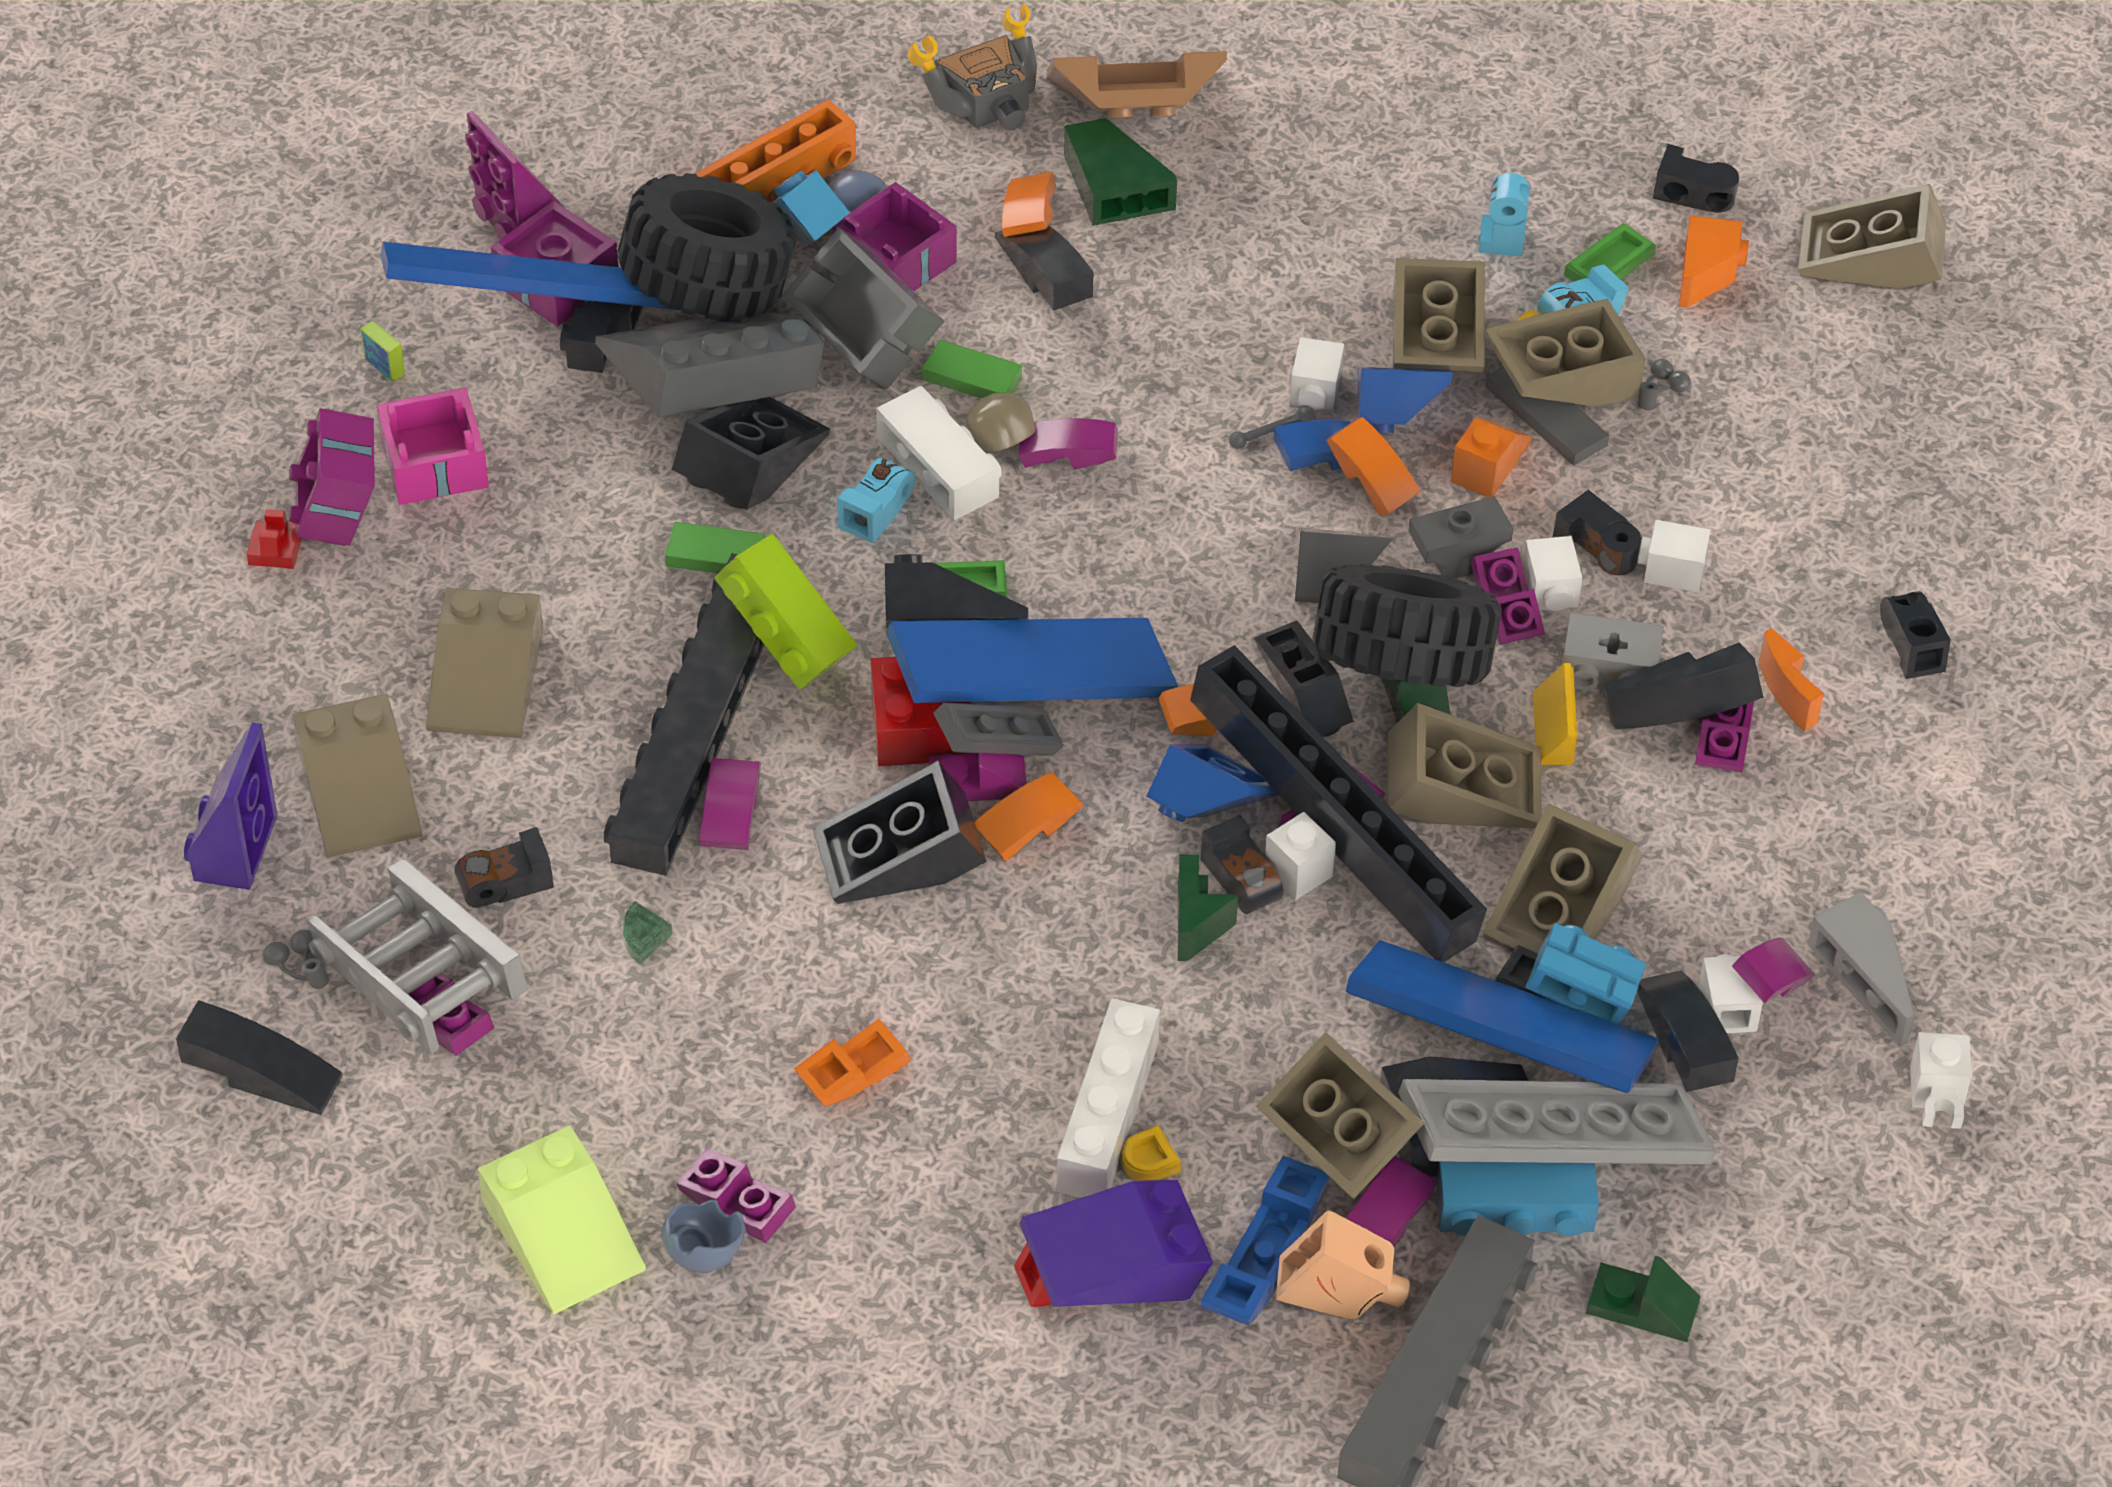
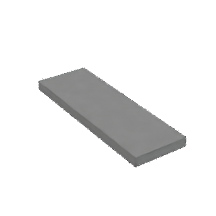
(1556, 1122)

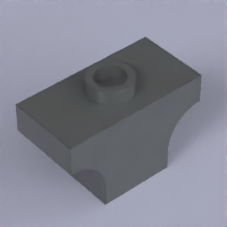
(1459, 534)

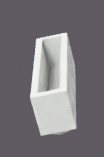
(1108, 1099)

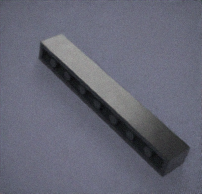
(684, 738)
(1324, 786)

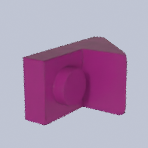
(985, 774)

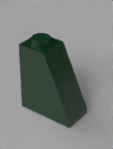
(1116, 174)

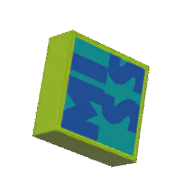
(382, 351)

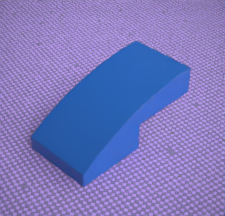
(1306, 444)

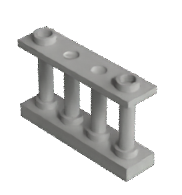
(436, 918)

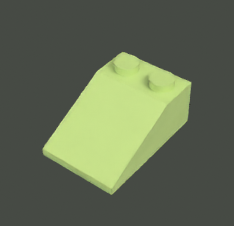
(559, 1219)

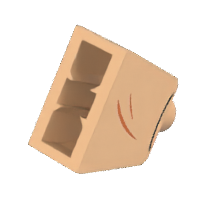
(1339, 1270)

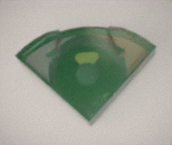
(644, 932)

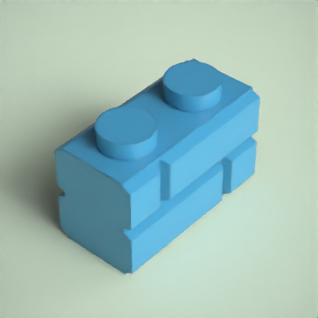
(1586, 973)

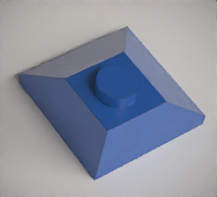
(1396, 395)
(1204, 782)

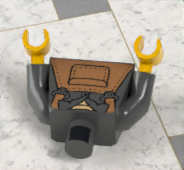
(984, 80)

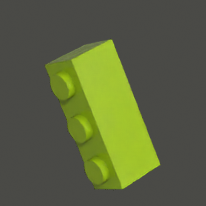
(785, 611)

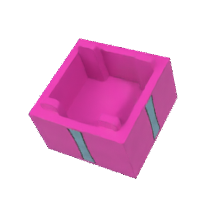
(432, 446)

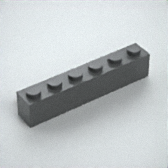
(1438, 1357)

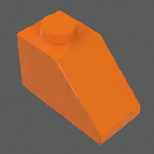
(1710, 257)
(1487, 455)

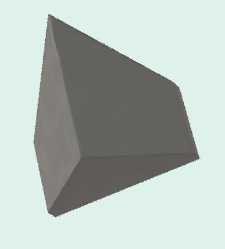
(1326, 549)

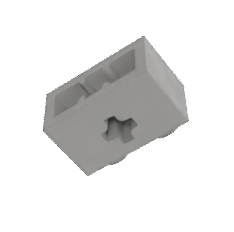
(1609, 649)

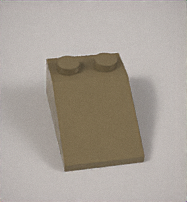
(1876, 240)
(1439, 315)
(1571, 355)
(484, 662)
(1461, 772)
(357, 775)
(1564, 877)
(1340, 1115)

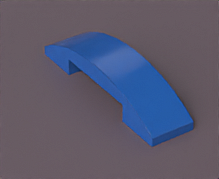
(1285, 1213)

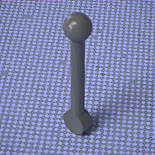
(1239, 439)

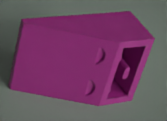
(503, 184)

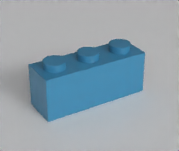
(809, 205)
(1518, 1196)

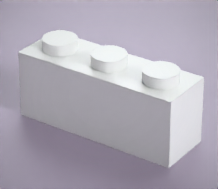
(938, 452)

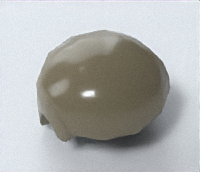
(1000, 421)

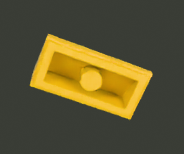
(1556, 717)

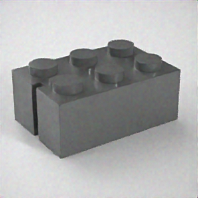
(867, 312)

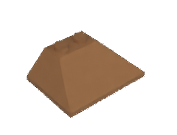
(1135, 86)

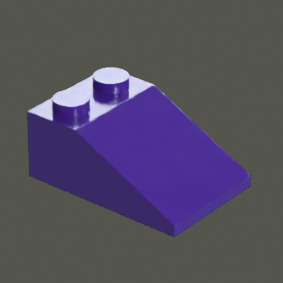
(235, 817)
(1119, 1246)

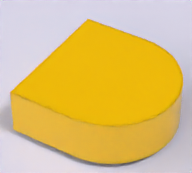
(1149, 1156)

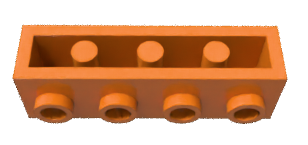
(813, 141)

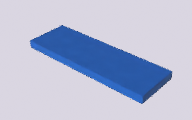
(1030, 659)
(1502, 1016)

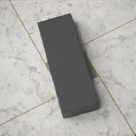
(1556, 422)
(998, 729)

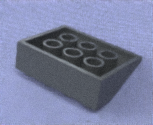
(716, 361)

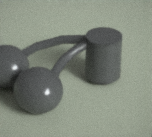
(1661, 369)
(278, 953)

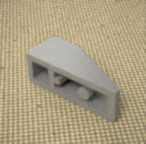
(1864, 956)

